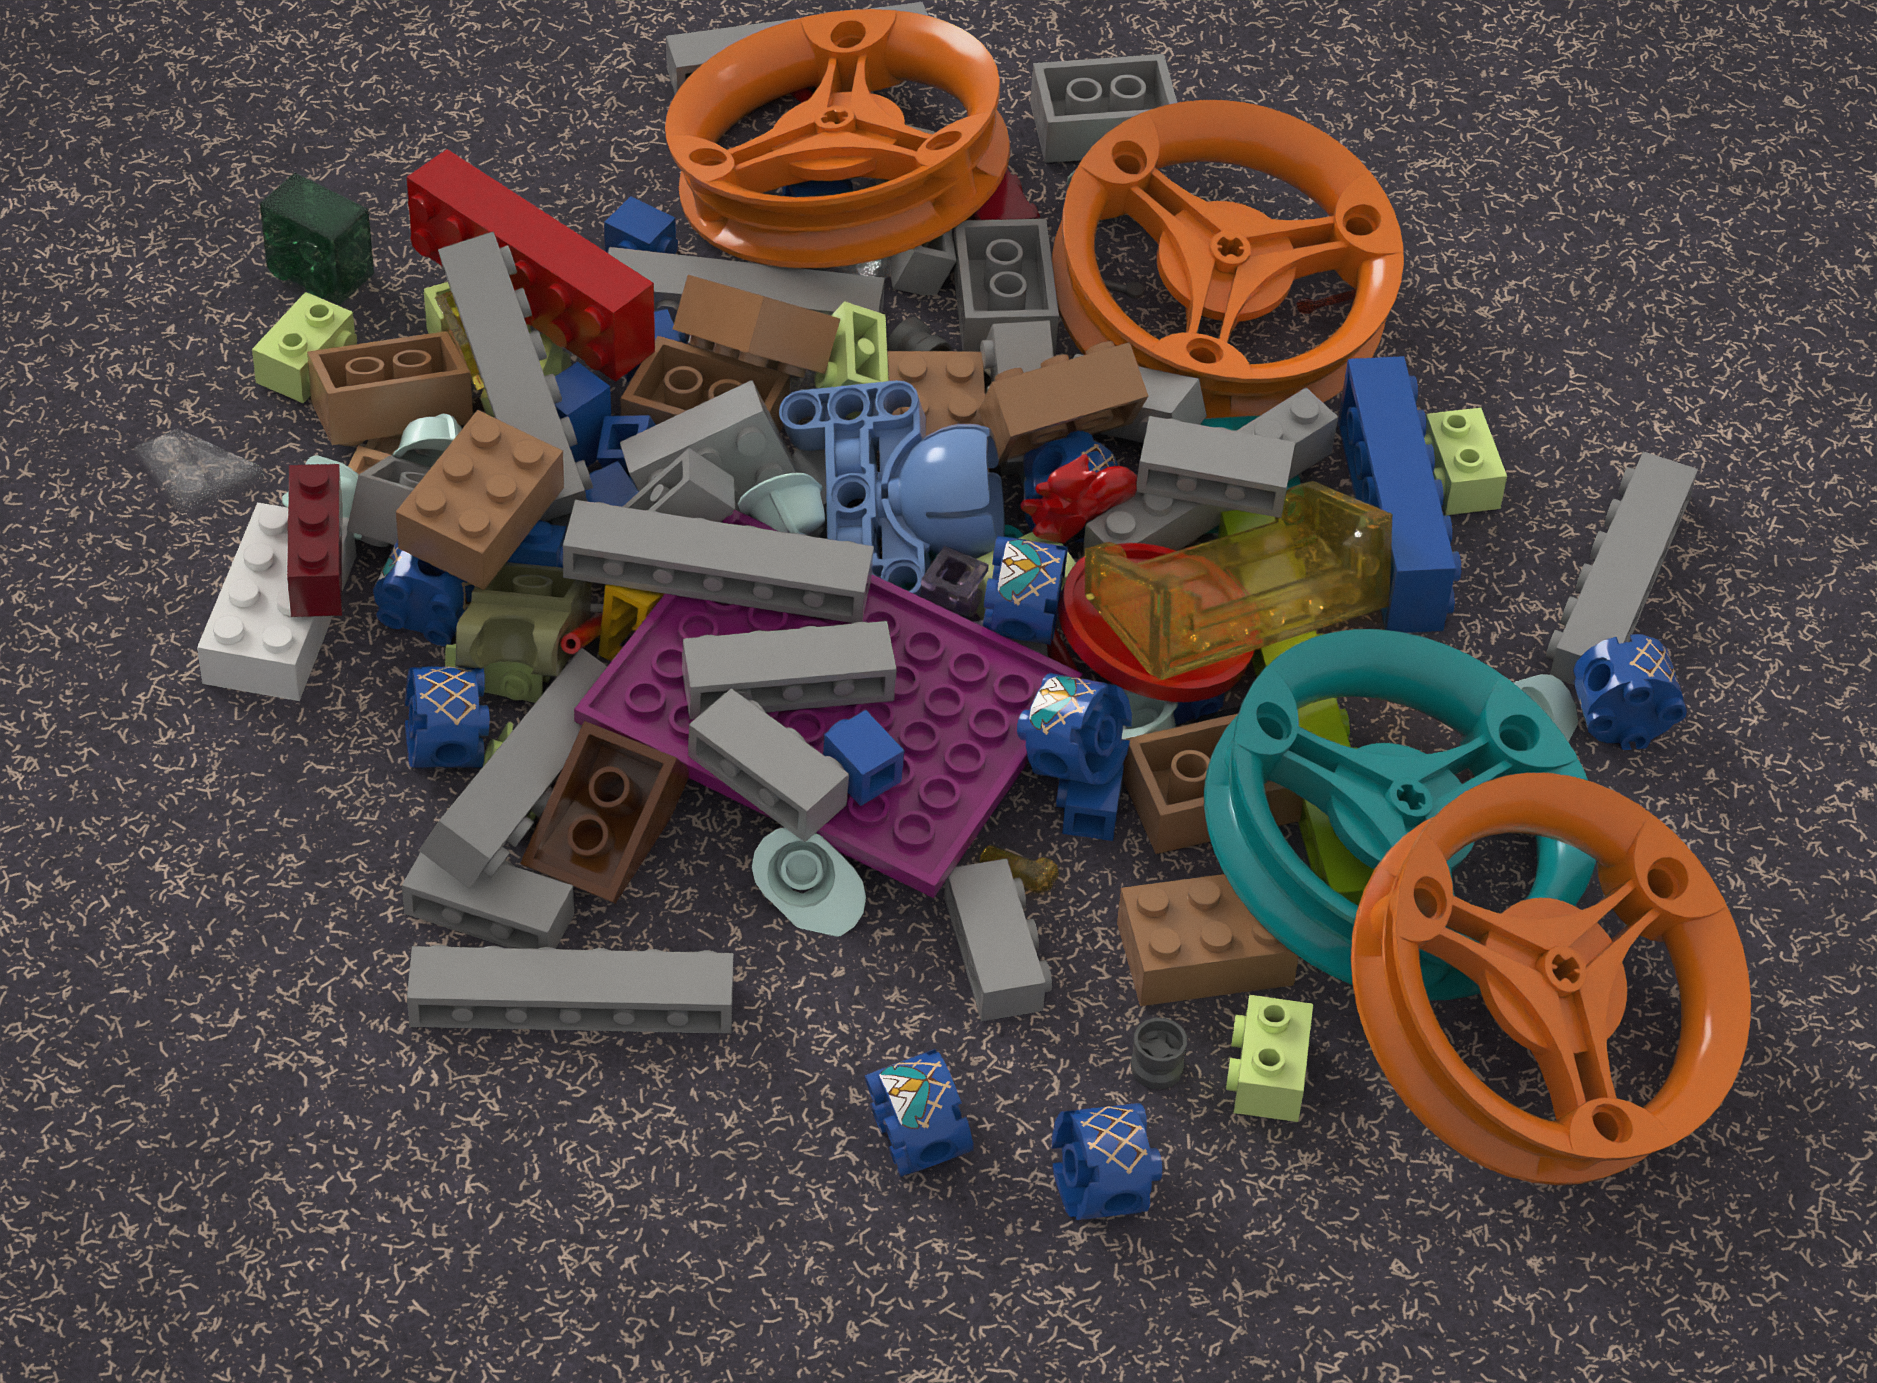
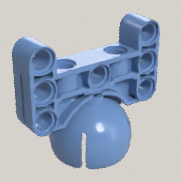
(927, 489)

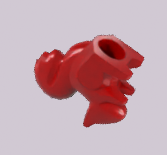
(1076, 497)

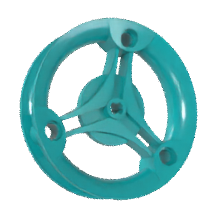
(1373, 790)

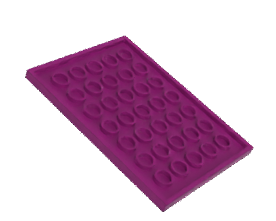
(950, 714)

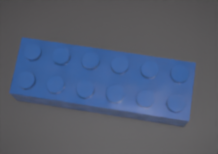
(1394, 472)

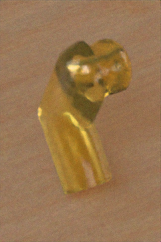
(1035, 875)

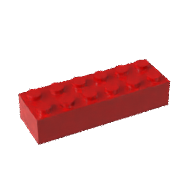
(572, 286)

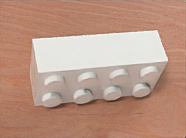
(250, 633)

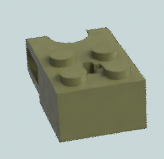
(522, 619)

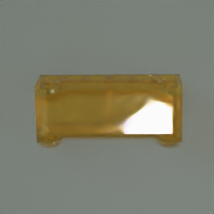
(1248, 588)

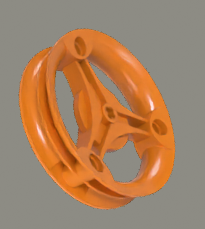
(837, 137)
(1227, 255)
(1550, 980)

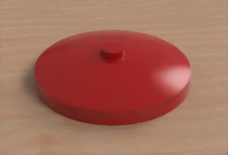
(1110, 657)

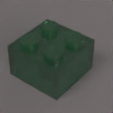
(317, 239)

